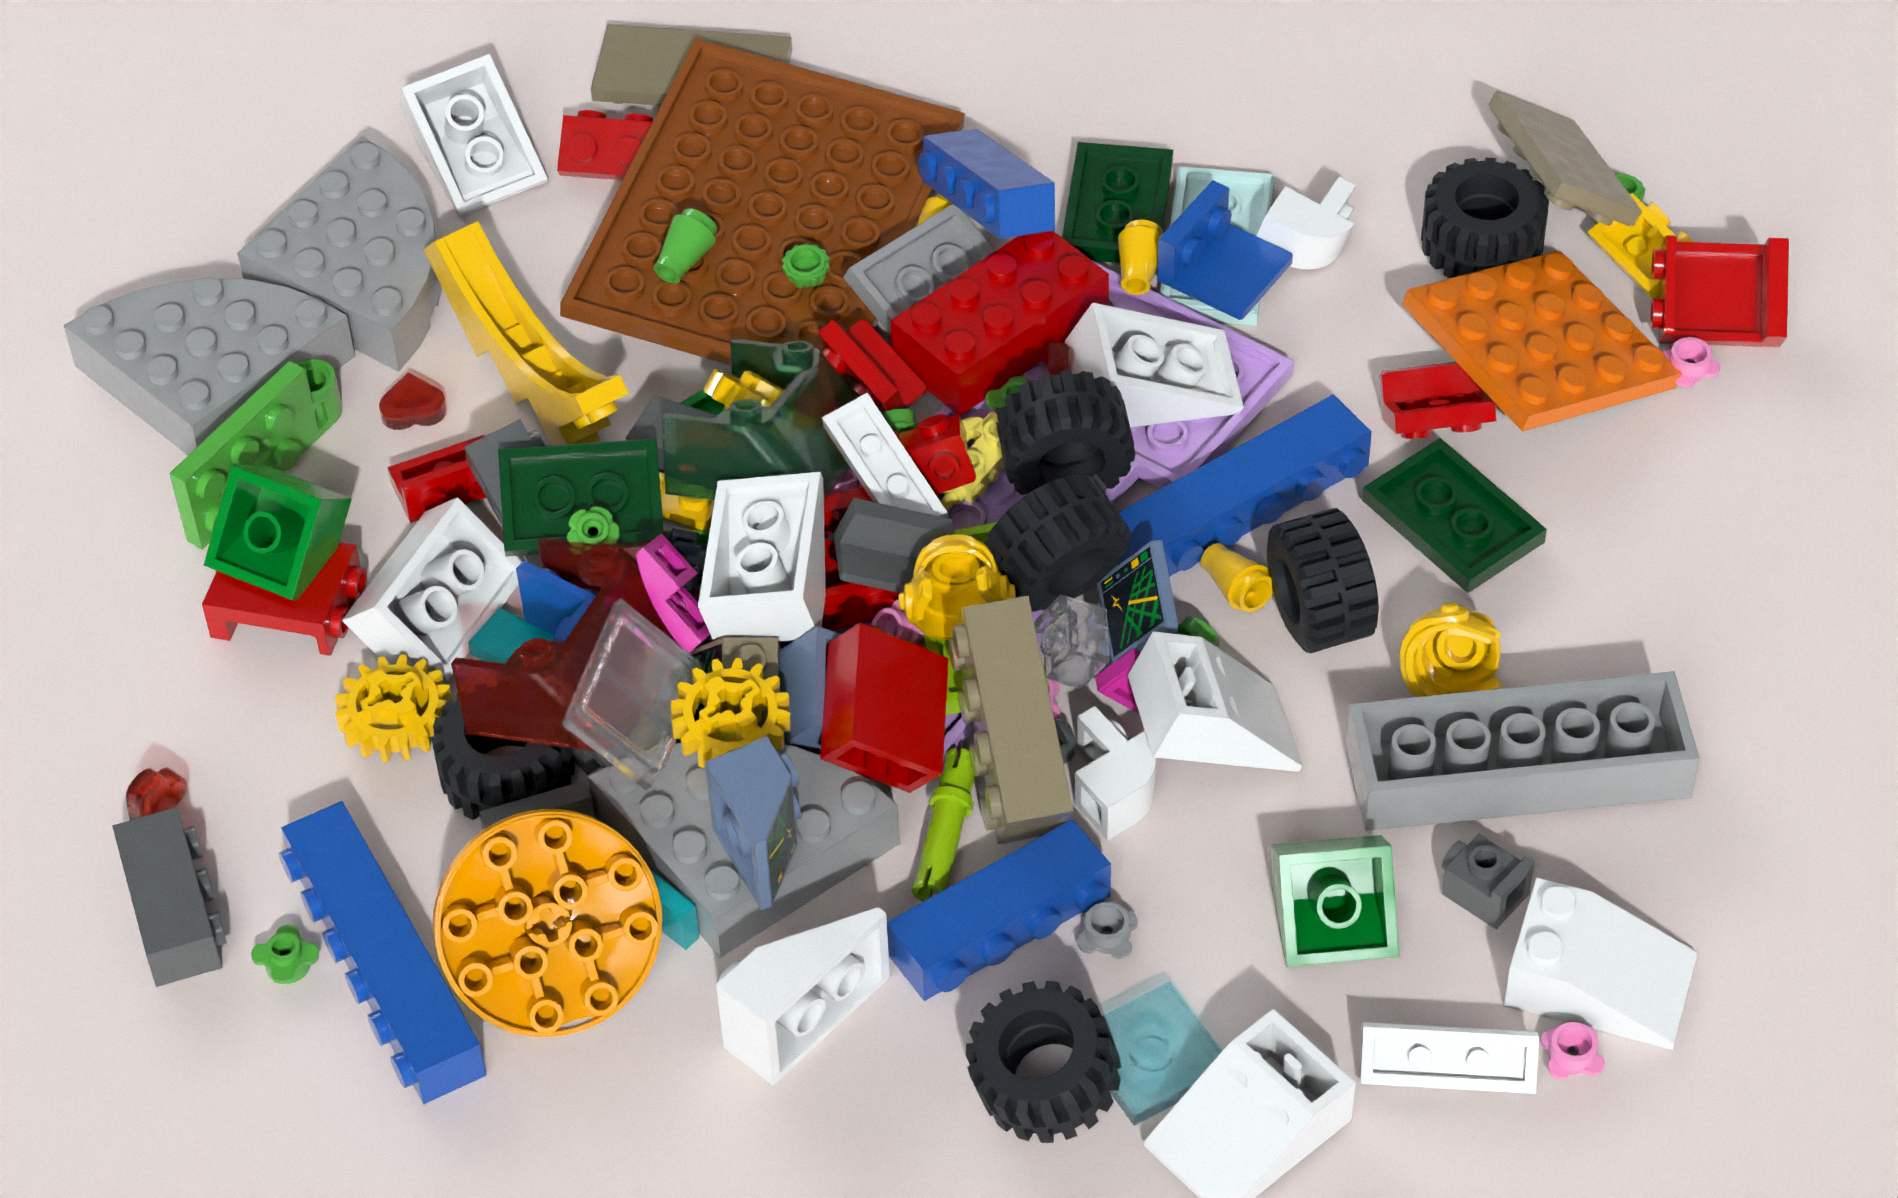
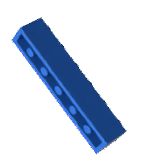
(1251, 484)
(382, 952)

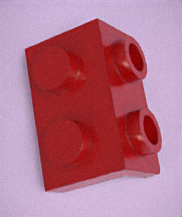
(599, 145)
(871, 365)
(1433, 398)
(940, 452)
(434, 480)

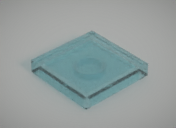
(1159, 1050)

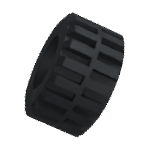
(1482, 217)
(1065, 429)
(1059, 540)
(1322, 580)
(487, 781)
(1036, 1020)

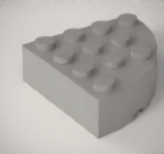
(359, 248)
(202, 348)
(670, 825)

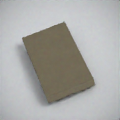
(642, 62)
(1564, 160)

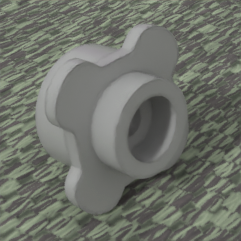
(1107, 917)

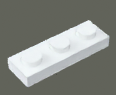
(880, 458)
(1449, 1057)

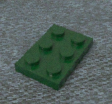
(1112, 189)
(551, 483)
(1454, 515)

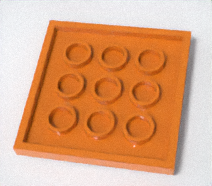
(1541, 340)

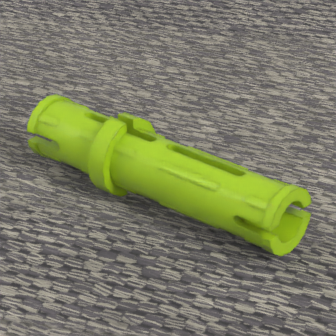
(949, 807)

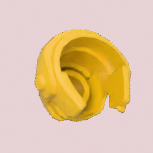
(949, 576)
(1450, 652)

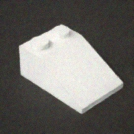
(471, 135)
(1158, 363)
(765, 558)
(1598, 966)
(800, 990)

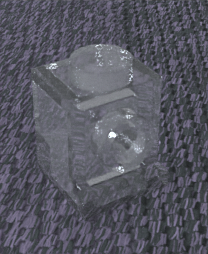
(1073, 640)

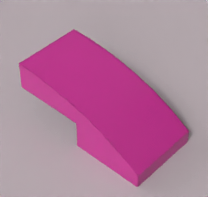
(664, 577)

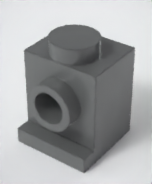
(1486, 879)

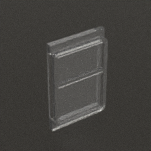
(628, 694)

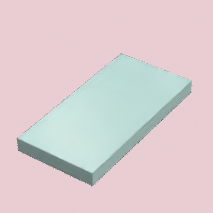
(1248, 201)

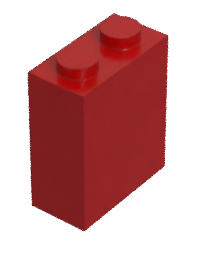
(884, 708)

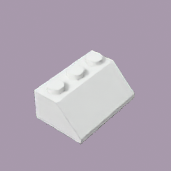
(435, 590)

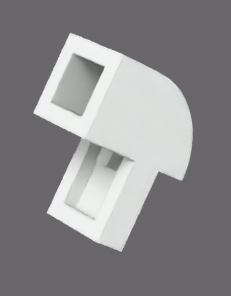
(1310, 229)
(1119, 779)

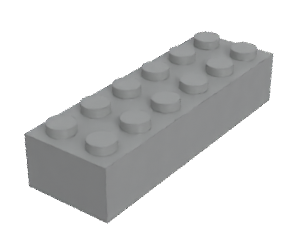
(1521, 750)

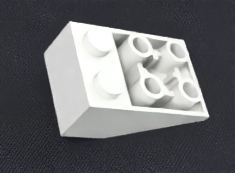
(1209, 706)
(1254, 1112)

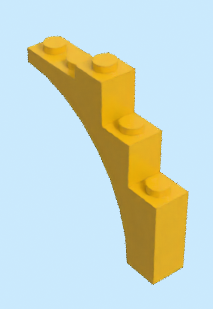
(496, 318)

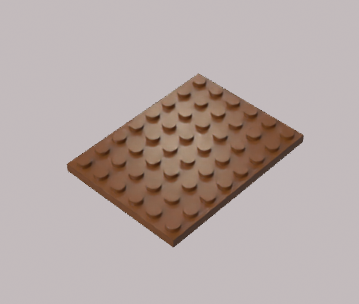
(775, 166)

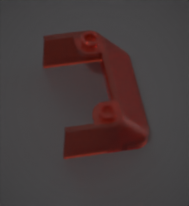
(537, 683)

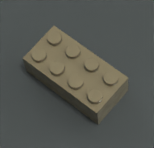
(1011, 718)

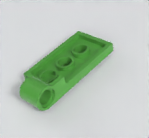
(266, 430)

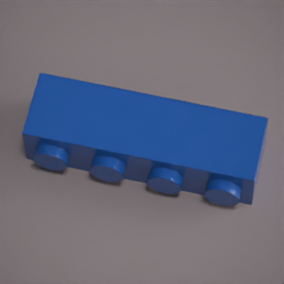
(988, 183)
(998, 910)

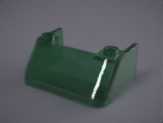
(756, 438)

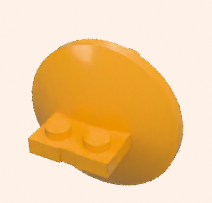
(547, 922)

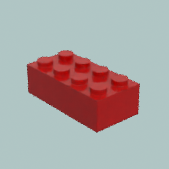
(997, 317)

